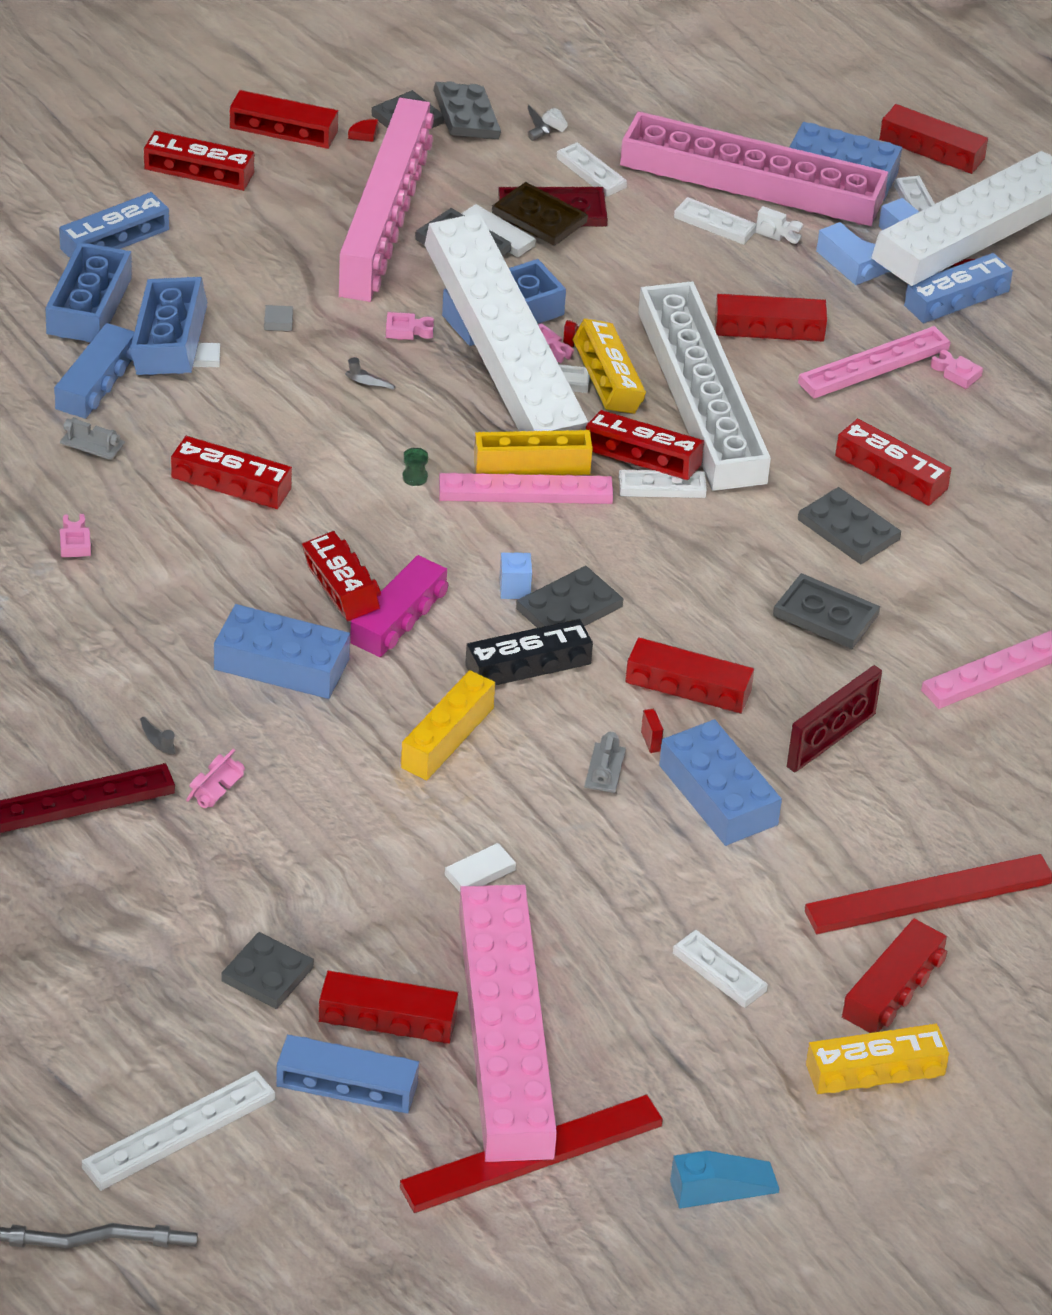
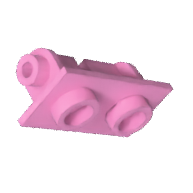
(207, 787)

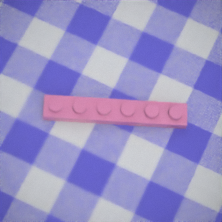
(873, 362)
(525, 488)
(989, 671)

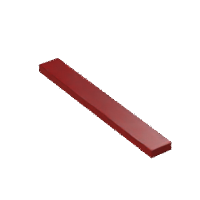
(928, 893)
(572, 1140)

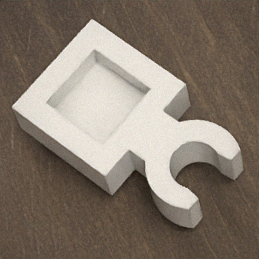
(774, 225)

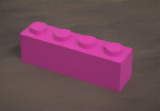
(400, 606)

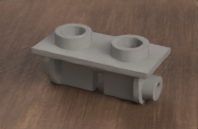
(97, 442)
(605, 764)

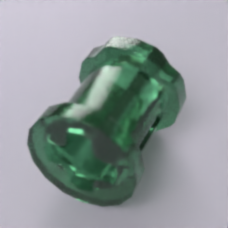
(415, 465)

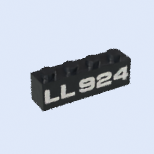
(531, 652)

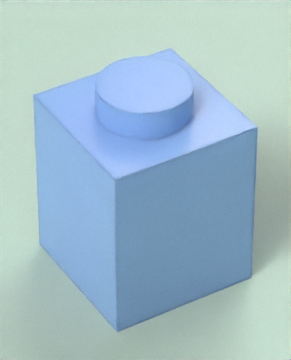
(515, 575)

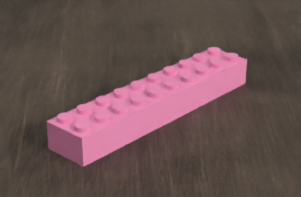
(754, 168)
(385, 200)
(506, 1024)

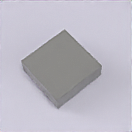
(278, 318)

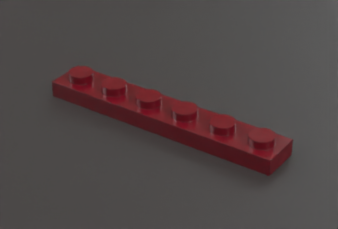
(85, 797)

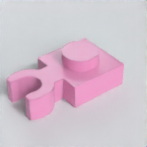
(405, 326)
(559, 349)
(959, 370)
(75, 538)

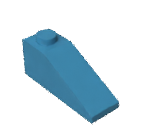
(719, 1177)

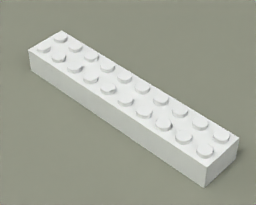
(967, 221)
(502, 326)
(704, 385)

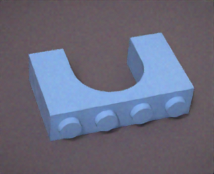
(853, 255)

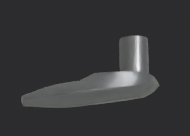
(541, 127)
(362, 376)
(160, 739)

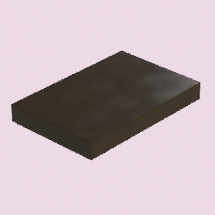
(539, 213)

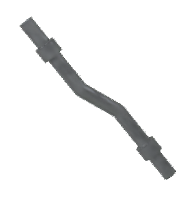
(160, 1236)

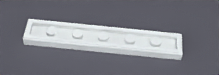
(178, 1130)

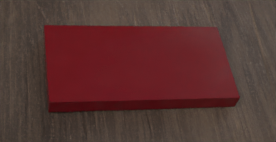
(587, 199)
(834, 718)

